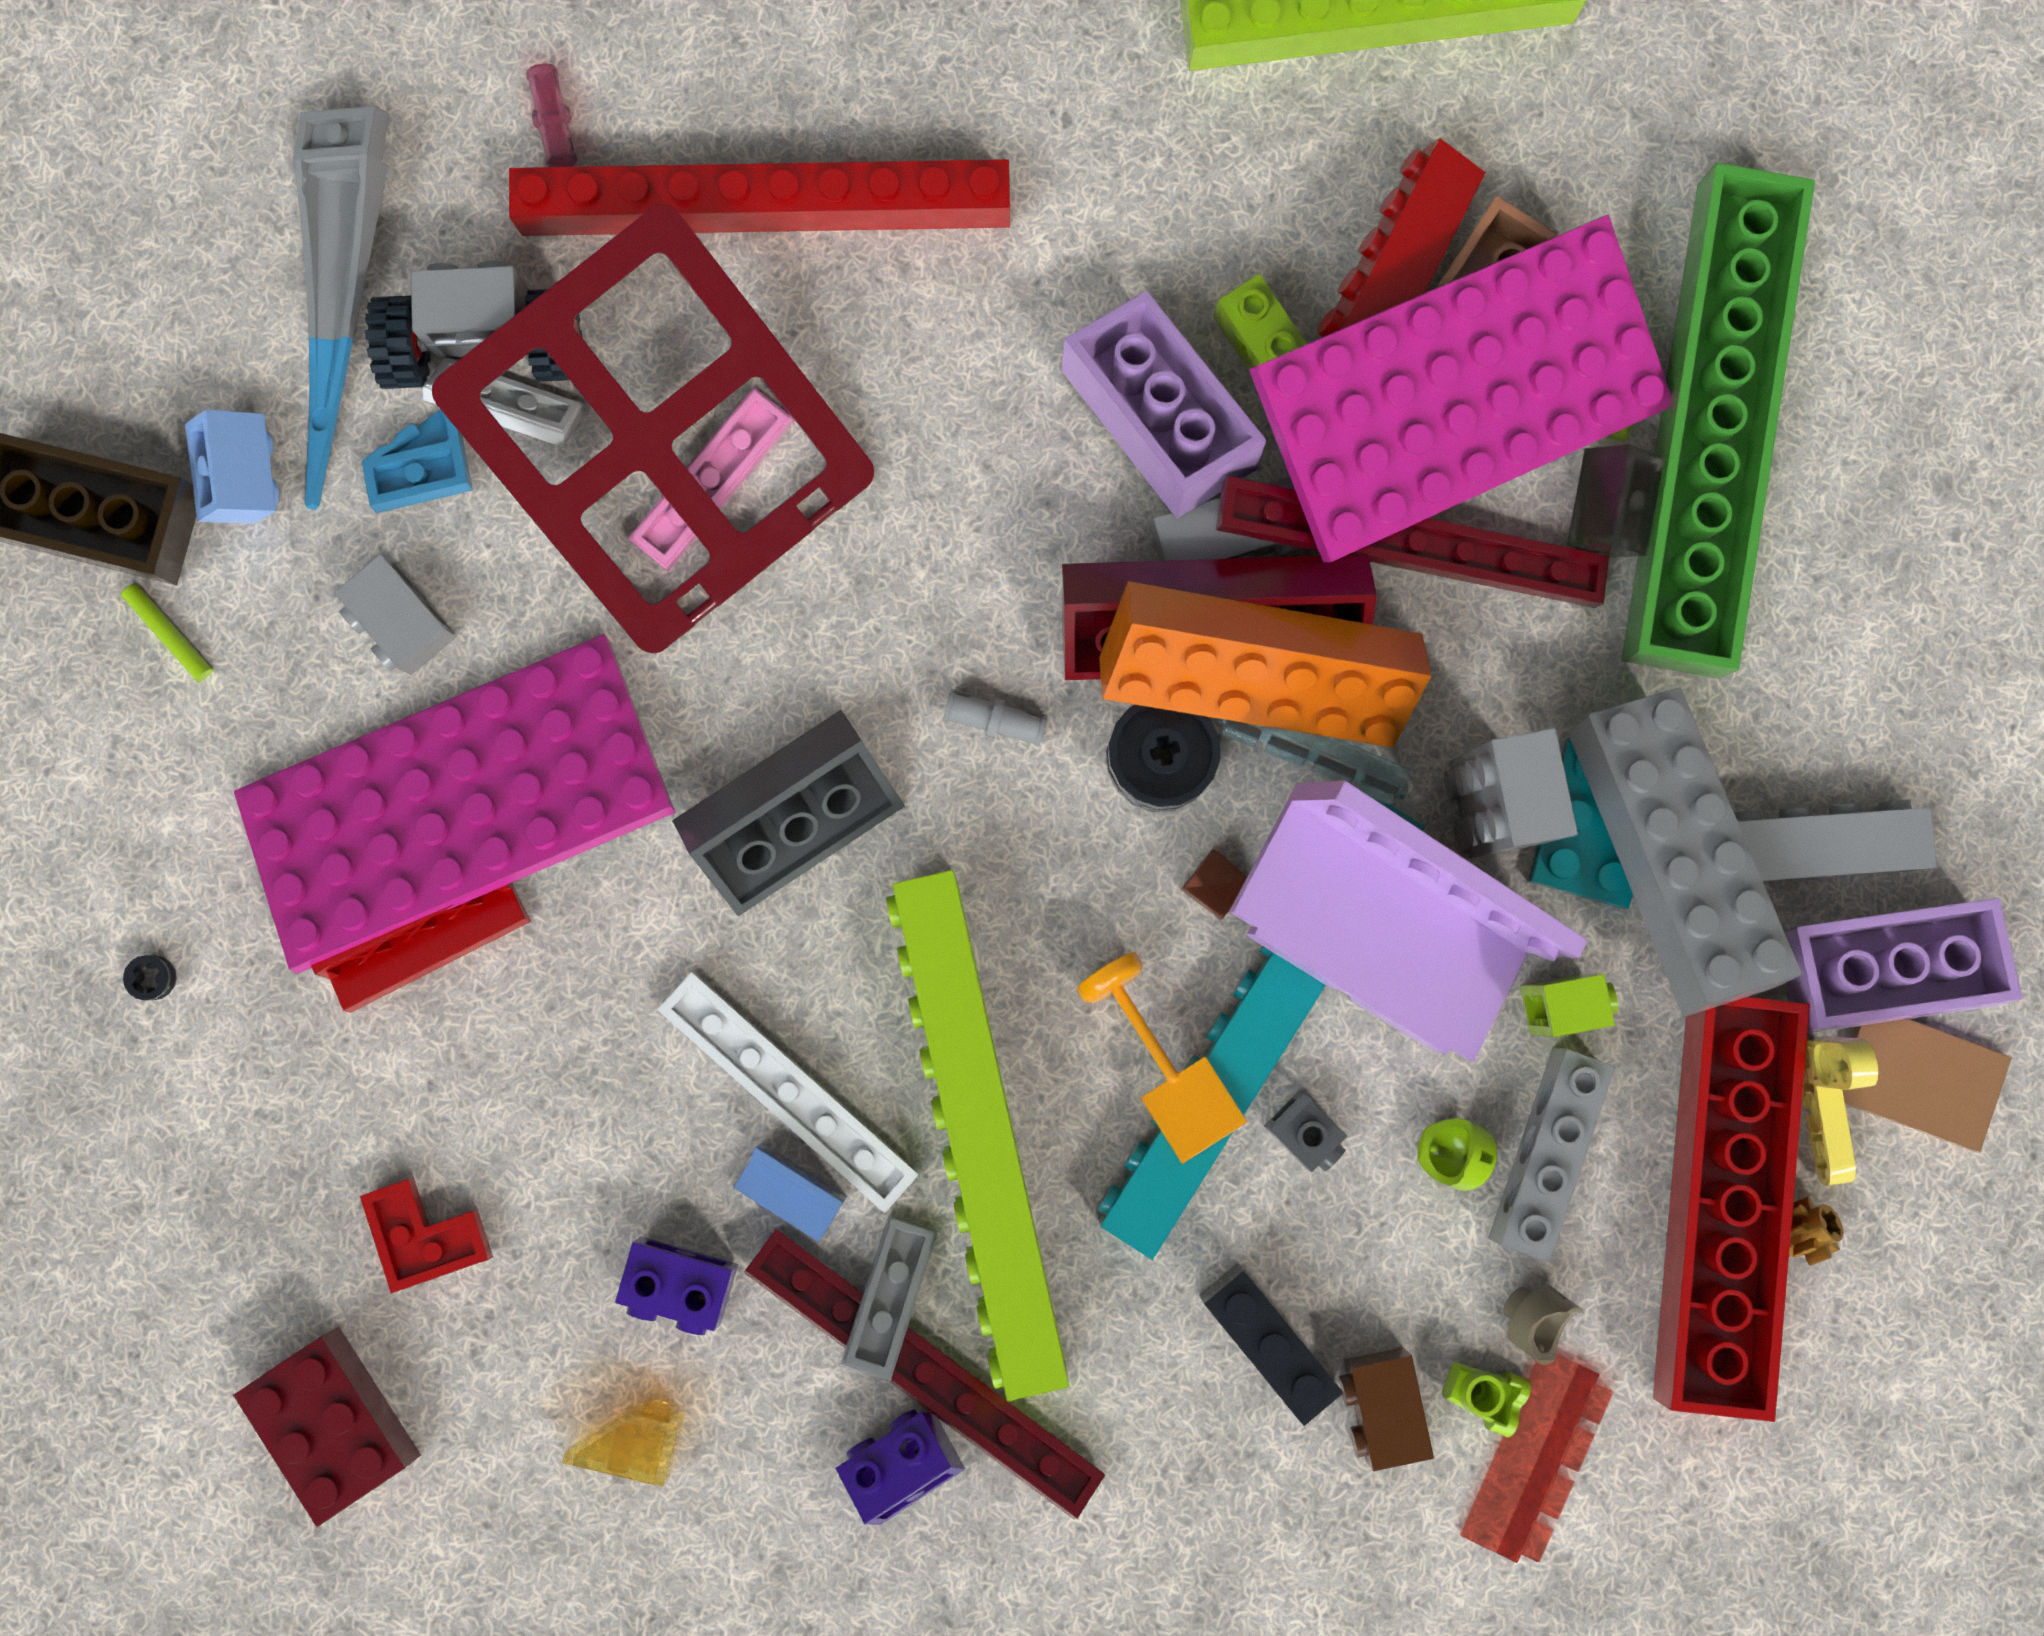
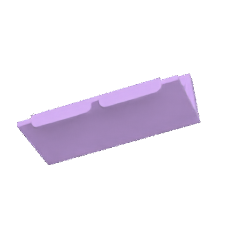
(1393, 917)

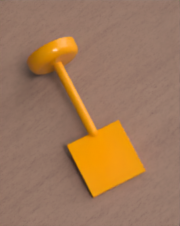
(1191, 1105)

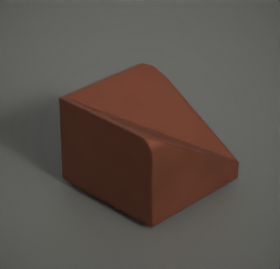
(1215, 884)

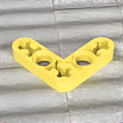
(1830, 1068)

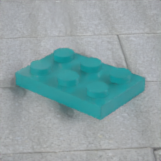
(1584, 862)

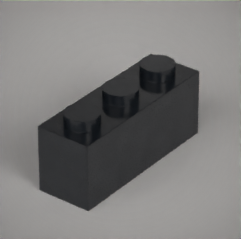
(1270, 1344)

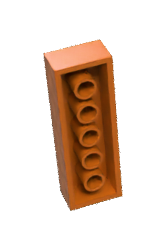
(1262, 665)

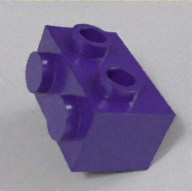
(676, 1277)
(899, 1467)

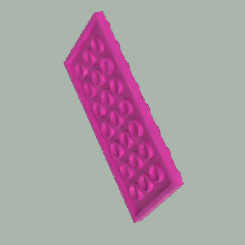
(1462, 388)
(452, 802)

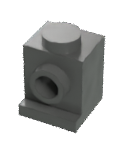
(1292, 1121)

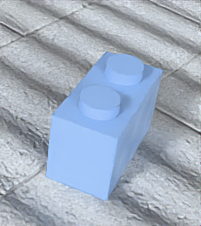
(231, 467)

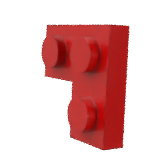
(411, 1247)

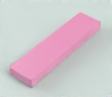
(718, 470)

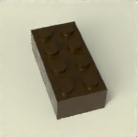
(94, 509)

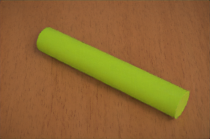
(166, 632)

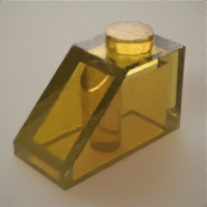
(633, 1444)

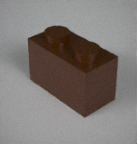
(1387, 1409)

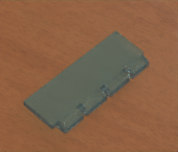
(1330, 756)

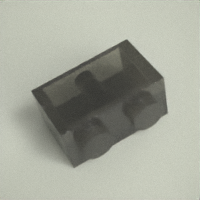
(1615, 501)

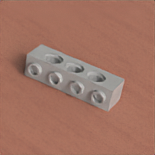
(1551, 1153)

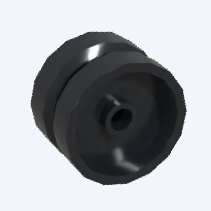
(1147, 783)

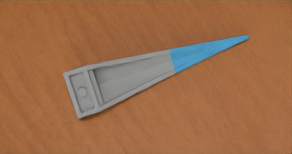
(339, 206)

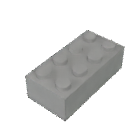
(1511, 794)

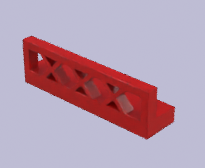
(420, 947)

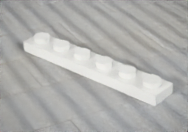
(788, 1091)

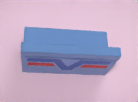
(790, 1191)

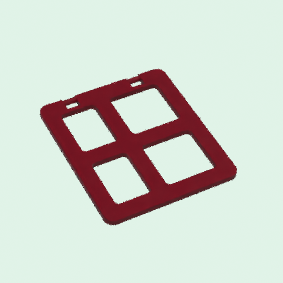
(645, 439)

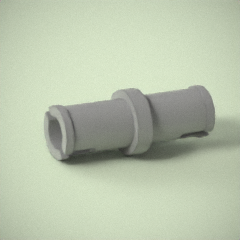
(995, 717)

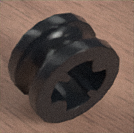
(134, 977)

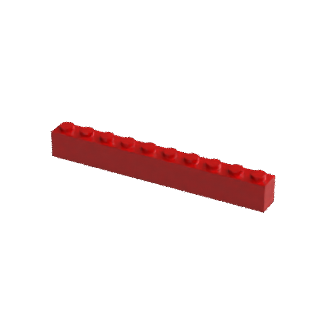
(764, 196)

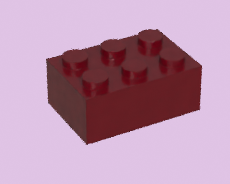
(327, 1426)

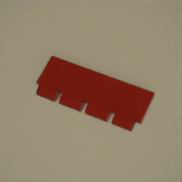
(1525, 1466)

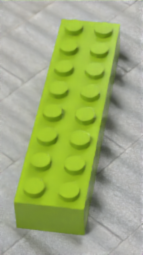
(1271, 30)

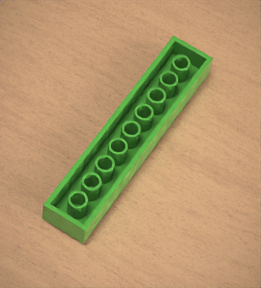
(1721, 420)

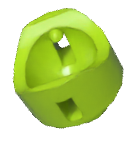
(1464, 1154)

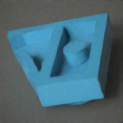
(418, 466)

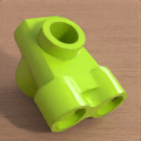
(1494, 1399)

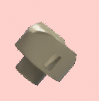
(1538, 1320)

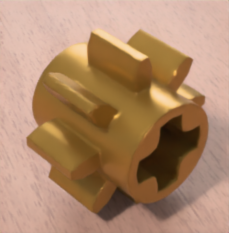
(1814, 1231)

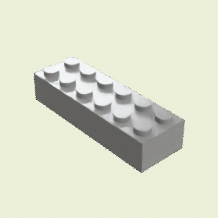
(1683, 852)

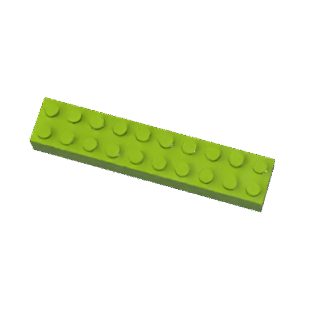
(981, 1137)

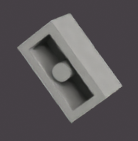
(393, 615)

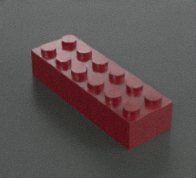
(1296, 583)

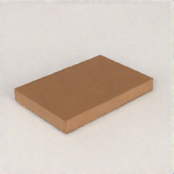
(1931, 1082)

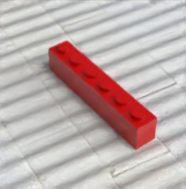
(1410, 238)

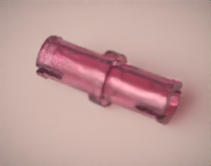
(551, 115)

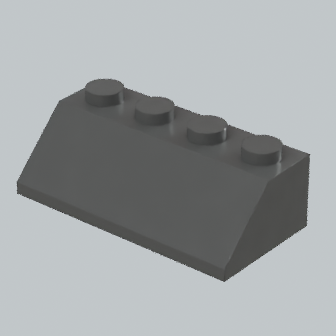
(787, 813)

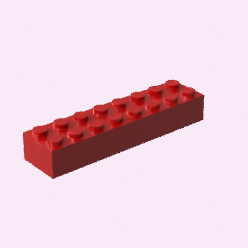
(1731, 1209)

